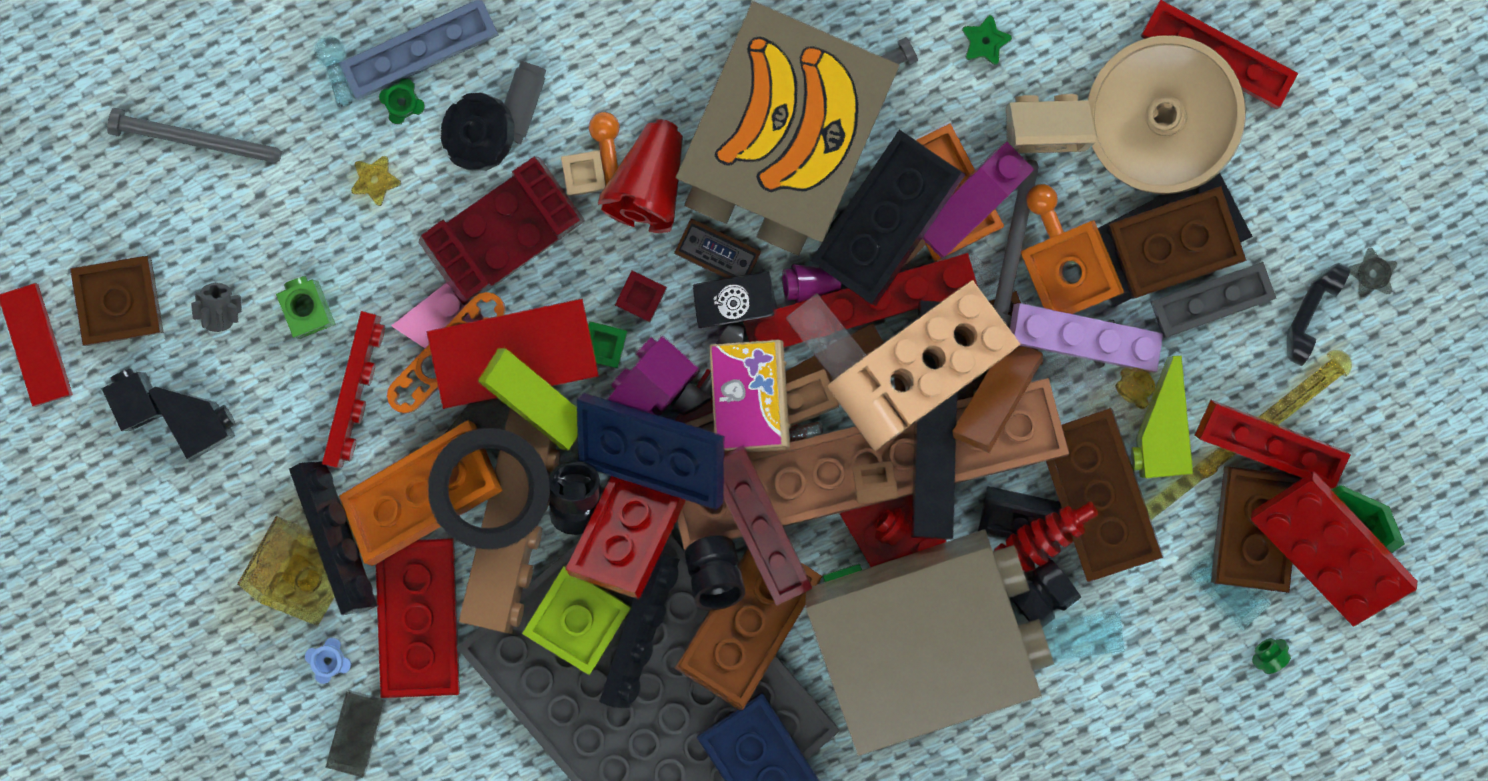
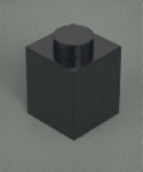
(131, 400)

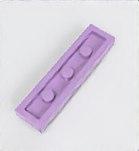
(1086, 337)

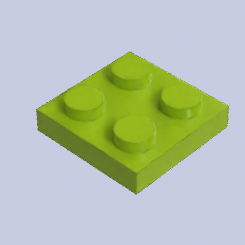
(576, 621)

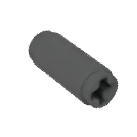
(524, 96)

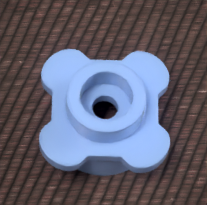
(324, 671)

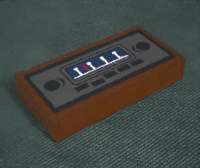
(716, 251)

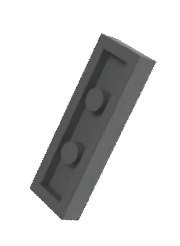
(1213, 300)

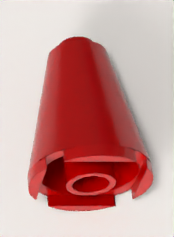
(646, 180)

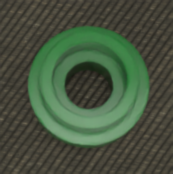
(1271, 655)

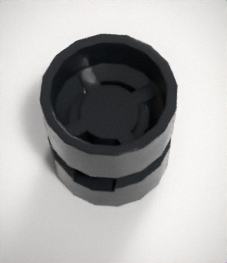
(573, 496)
(714, 572)
(1046, 593)

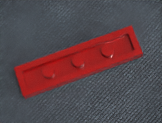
(1256, 72)
(358, 373)
(1271, 444)

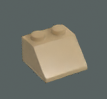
(1050, 125)

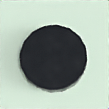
(477, 132)

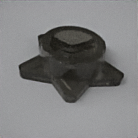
(1383, 269)

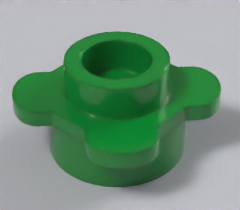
(390, 99)

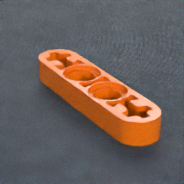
(416, 365)

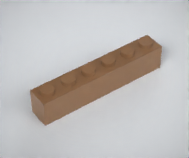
(502, 573)

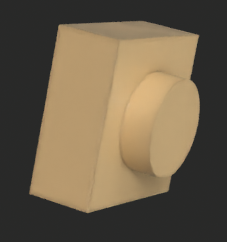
(583, 173)

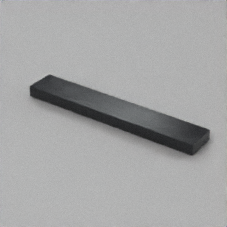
(934, 462)

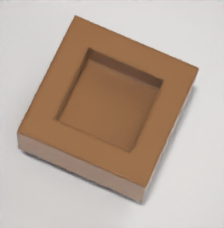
(875, 482)

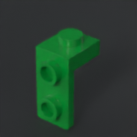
(1373, 515)

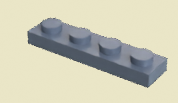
(418, 49)

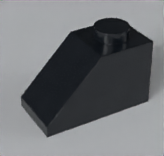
(194, 421)

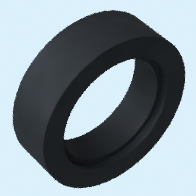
(488, 537)

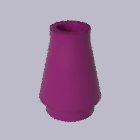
(804, 282)

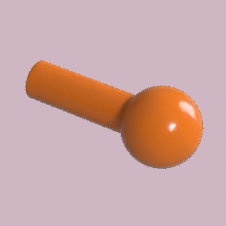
(604, 129)

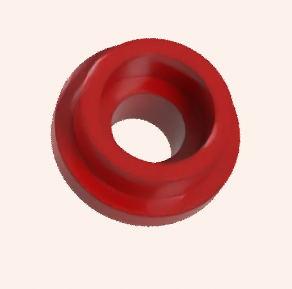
(891, 526)

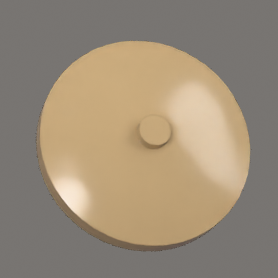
(1166, 114)

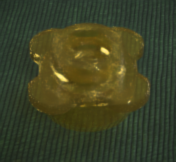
(1135, 386)

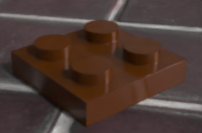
(116, 300)

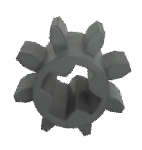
(216, 307)

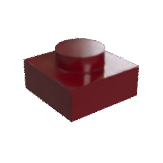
(641, 296)

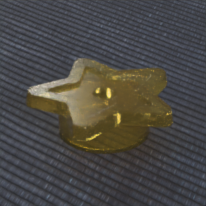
(375, 190)

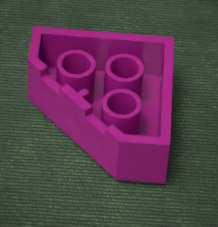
(655, 378)

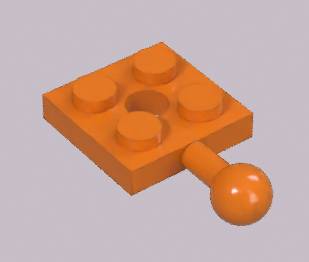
(1080, 245)

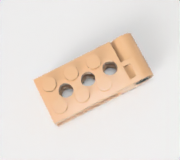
(866, 387)

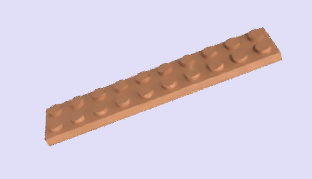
(818, 477)

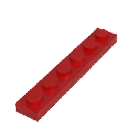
(924, 283)

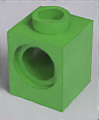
(317, 320)

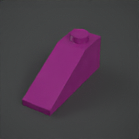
(977, 198)

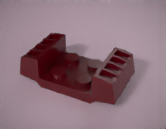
(501, 231)

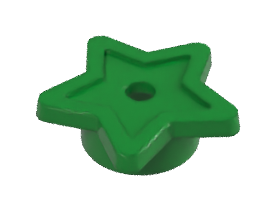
(978, 48)

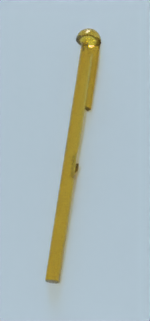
(1339, 365)

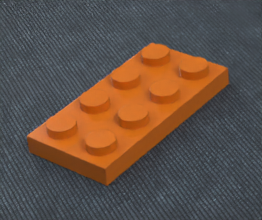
(394, 504)

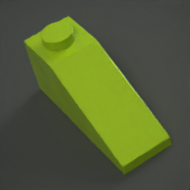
(1164, 433)

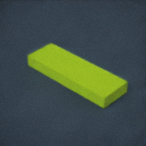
(531, 398)

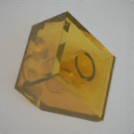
(289, 573)

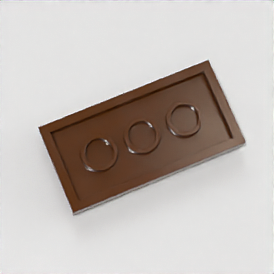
(1102, 474)

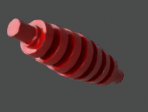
(1045, 538)

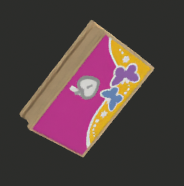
(750, 395)

